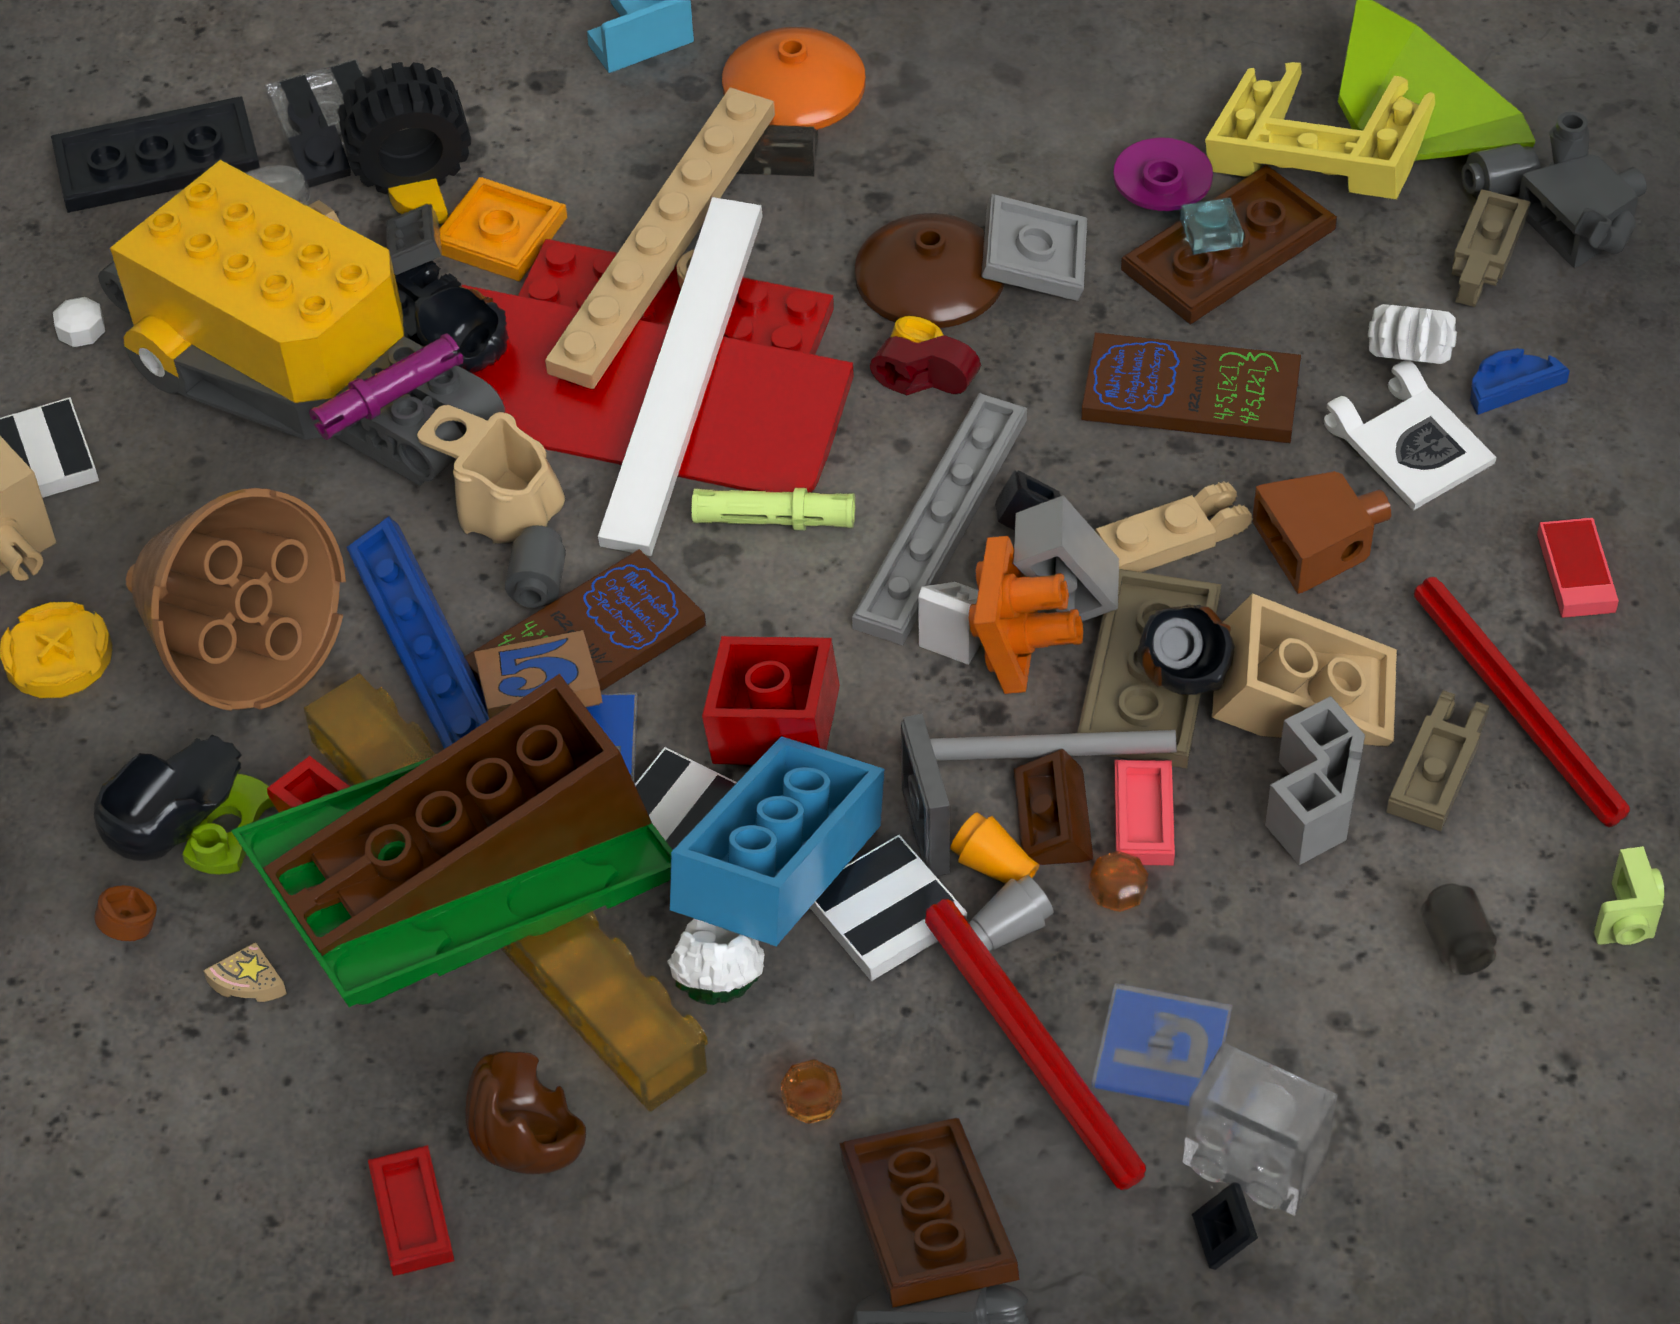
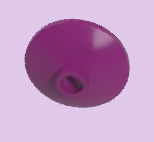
(1162, 174)

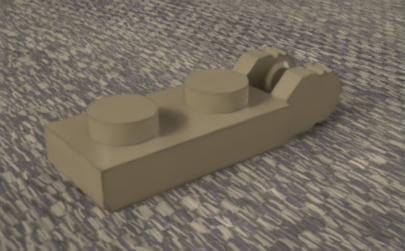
(1437, 764)

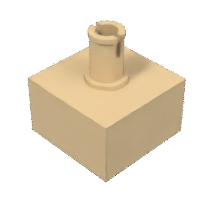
(23, 517)

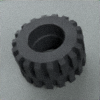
(398, 101)

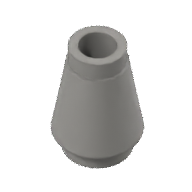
(1012, 913)

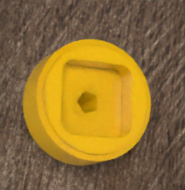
(916, 329)

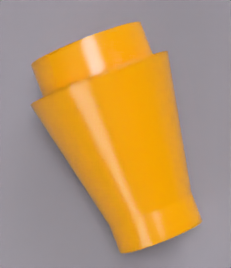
(991, 850)

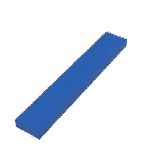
(419, 631)

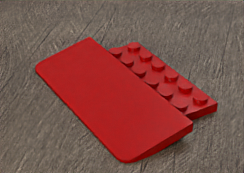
(765, 405)

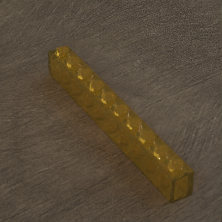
(574, 965)

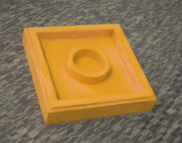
(500, 228)

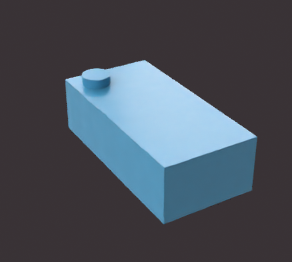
(776, 840)

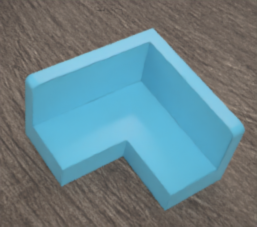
(641, 31)

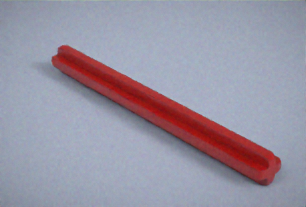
(1522, 702)
(1035, 1045)

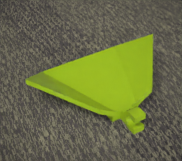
(1466, 109)

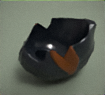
(469, 319)
(1186, 649)

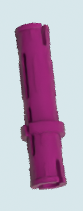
(367, 396)

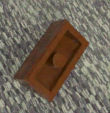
(1053, 810)

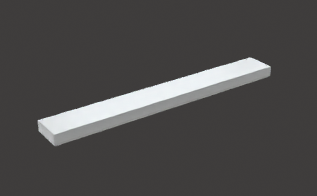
(680, 377)

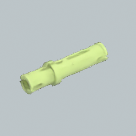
(782, 508)

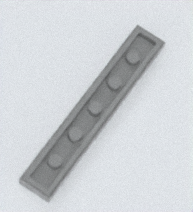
(939, 518)

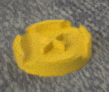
(56, 650)

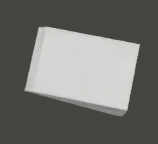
(945, 620)

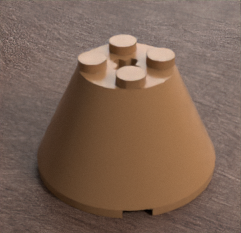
(242, 597)

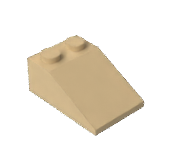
(1295, 661)

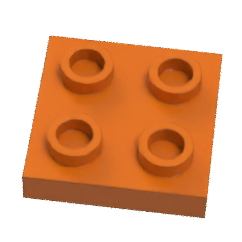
(1009, 617)

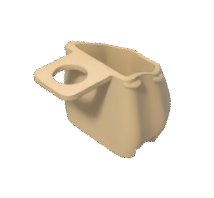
(497, 474)

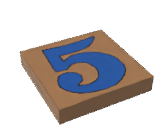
(520, 668)

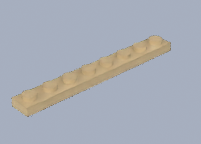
(659, 239)

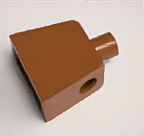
(1317, 525)

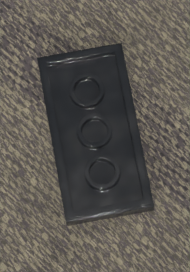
(151, 153)

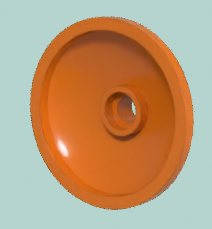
(802, 70)

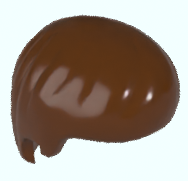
(518, 1119)

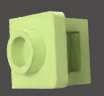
(1638, 901)

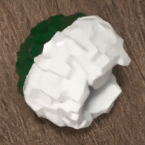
(715, 963)

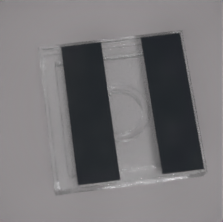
(323, 85)

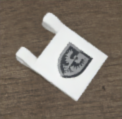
(1414, 445)

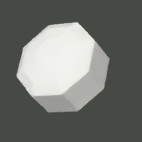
(79, 321)

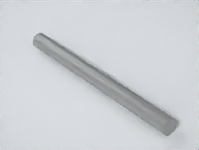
(1041, 745)

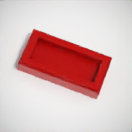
(410, 1210)

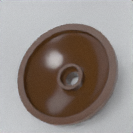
(926, 270)

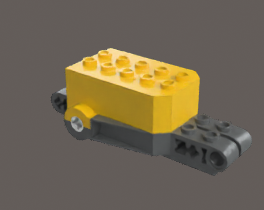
(274, 314)

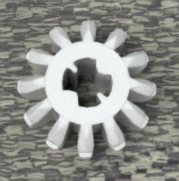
(1412, 334)

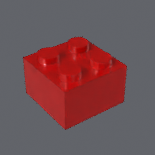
(767, 692)

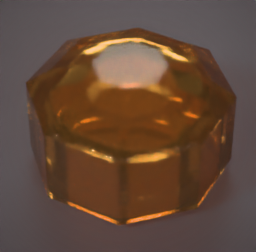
(1118, 881)
(811, 1091)

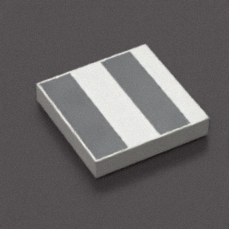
(51, 445)
(679, 794)
(881, 907)

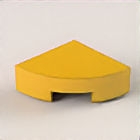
(414, 195)

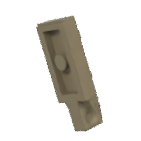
(1487, 243)

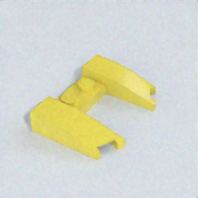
(1375, 160)

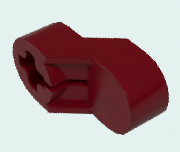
(923, 365)

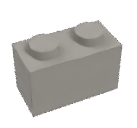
(1059, 540)

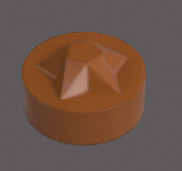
(125, 913)

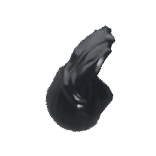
(160, 801)

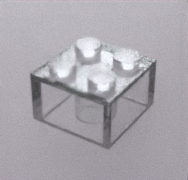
(1258, 1129)

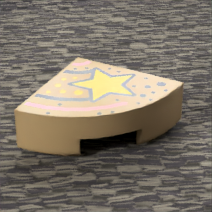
(246, 976)

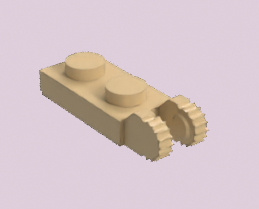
(1176, 528)

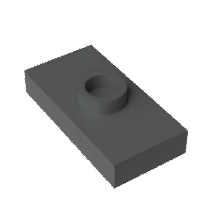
(413, 238)

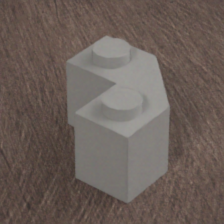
(1315, 802)

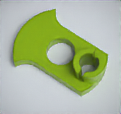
(209, 846)

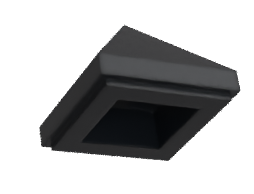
(1224, 1225)

